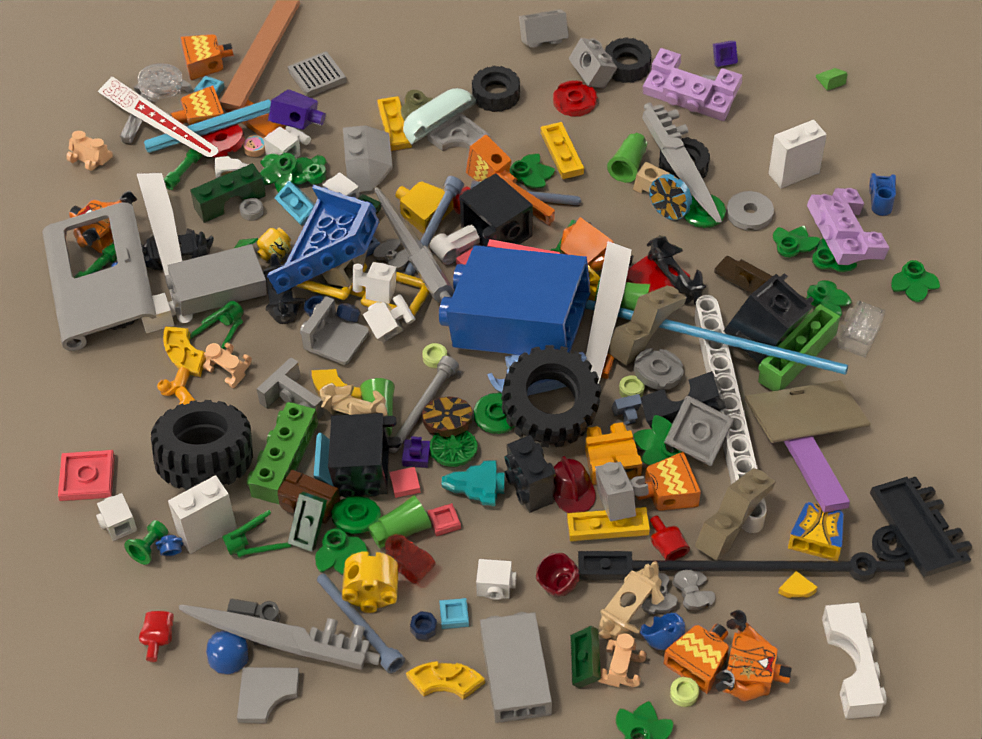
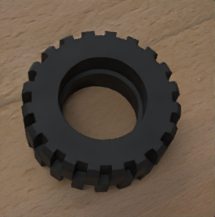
(558, 366)
(200, 443)

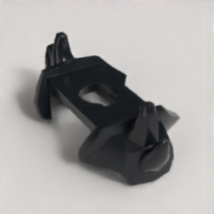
(191, 243)
(662, 254)
(282, 306)

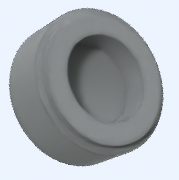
(251, 209)

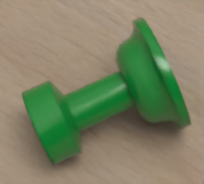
(140, 548)

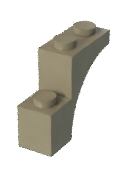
(647, 317)
(737, 505)

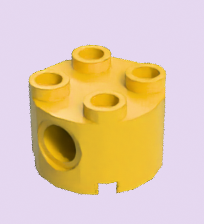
(370, 581)

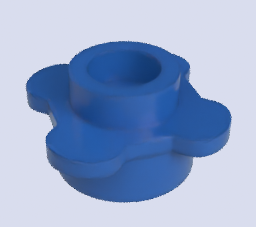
(170, 545)

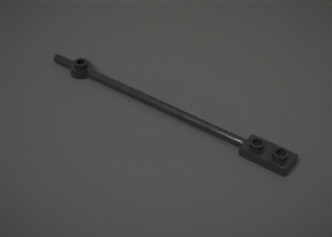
(618, 564)

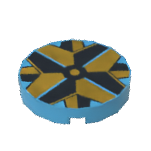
(670, 197)

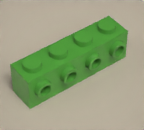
(808, 338)
(283, 451)

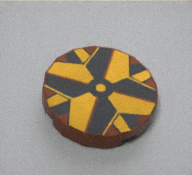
(447, 416)

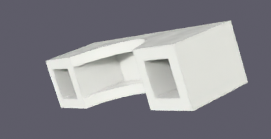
(846, 629)

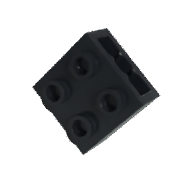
(530, 473)

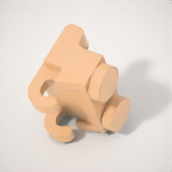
(88, 150)
(229, 362)
(620, 662)

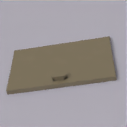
(806, 411)

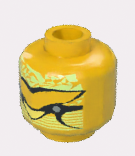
(272, 242)

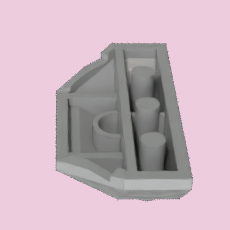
(367, 156)

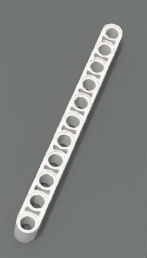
(718, 359)

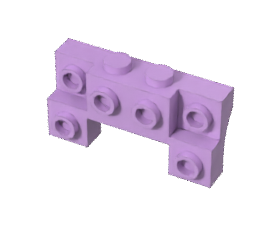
(690, 90)
(842, 230)

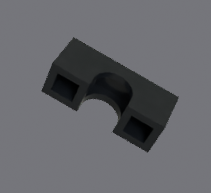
(702, 388)

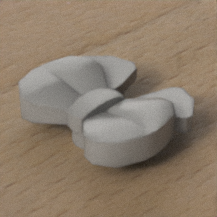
(387, 252)
(688, 582)
(665, 606)

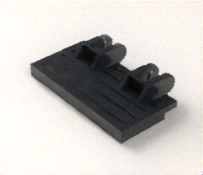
(921, 525)

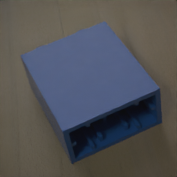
(516, 300)

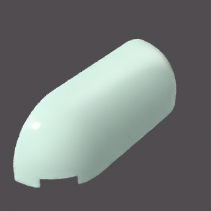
(436, 112)

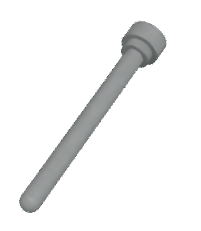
(446, 367)

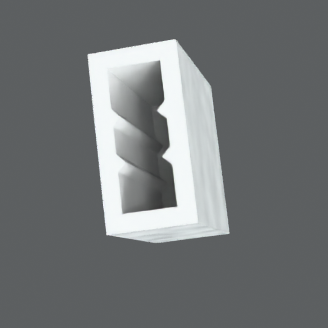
(797, 153)
(202, 514)

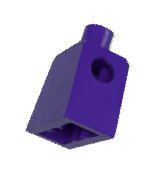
(295, 110)

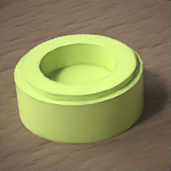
(433, 353)
(631, 386)
(684, 692)

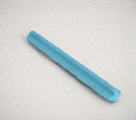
(212, 125)

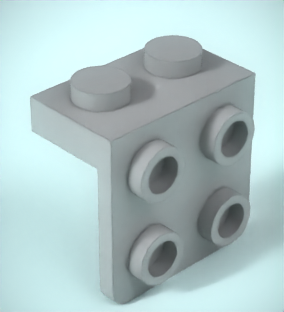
(332, 335)

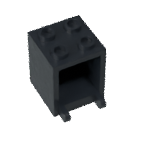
(497, 212)
(769, 314)
(361, 453)

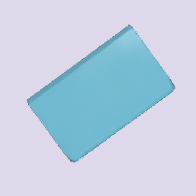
(295, 202)
(321, 469)

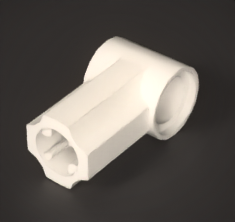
(449, 247)

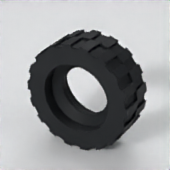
(632, 48)
(499, 76)
(696, 151)

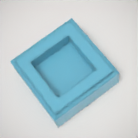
(207, 82)
(454, 613)

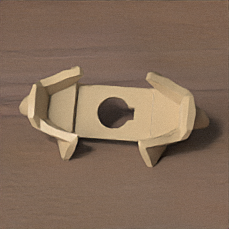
(341, 400)
(614, 617)

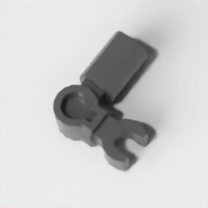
(267, 610)

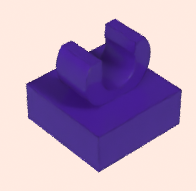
(725, 53)
(416, 453)

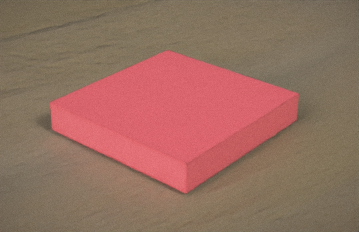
(86, 475)

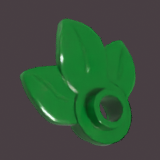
(310, 170)
(531, 171)
(275, 172)
(795, 241)
(825, 260)
(914, 281)
(828, 296)
(653, 441)
(336, 555)
(643, 723)

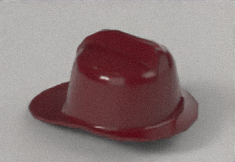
(573, 486)

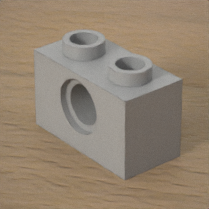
(592, 62)

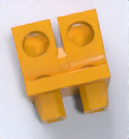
(612, 448)

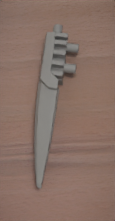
(670, 143)
(419, 255)
(318, 644)

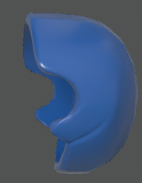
(663, 631)
(227, 652)

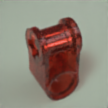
(411, 560)

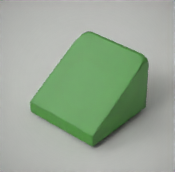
(832, 78)

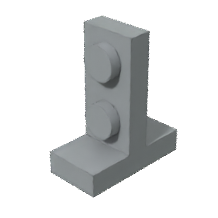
(283, 384)

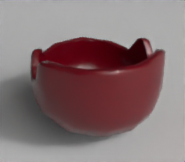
(557, 574)

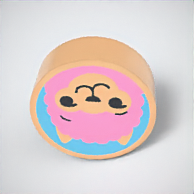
(254, 146)

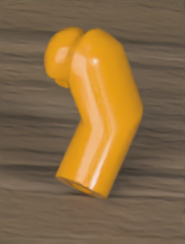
(168, 388)

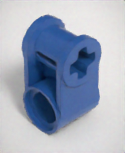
(882, 193)

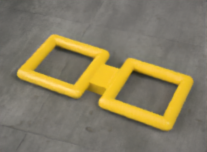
(345, 291)

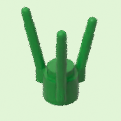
(229, 314)
(237, 540)

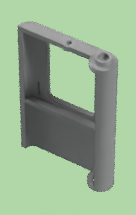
(104, 296)

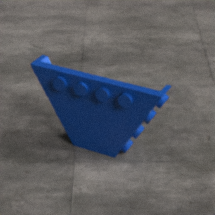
(333, 234)

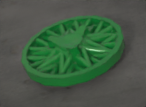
(700, 217)
(489, 414)
(453, 450)
(355, 514)

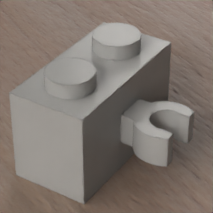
(543, 27)
(617, 491)

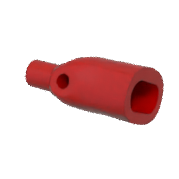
(668, 540)
(156, 632)

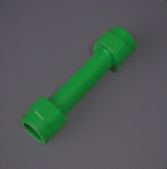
(173, 178)
(109, 254)

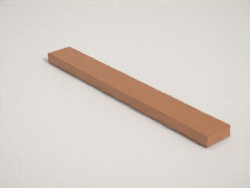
(259, 54)

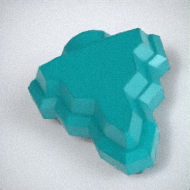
(477, 482)

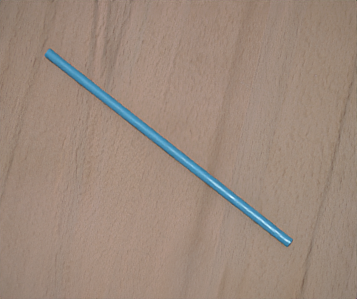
(740, 342)

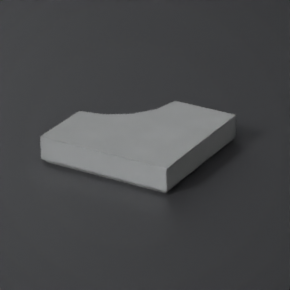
(456, 132)
(263, 690)

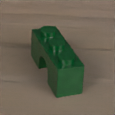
(211, 196)

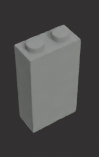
(216, 280)
(515, 667)

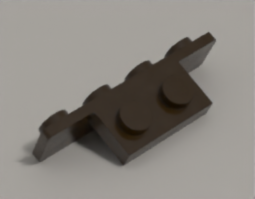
(742, 274)

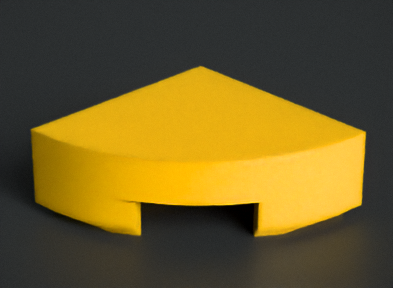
(797, 587)

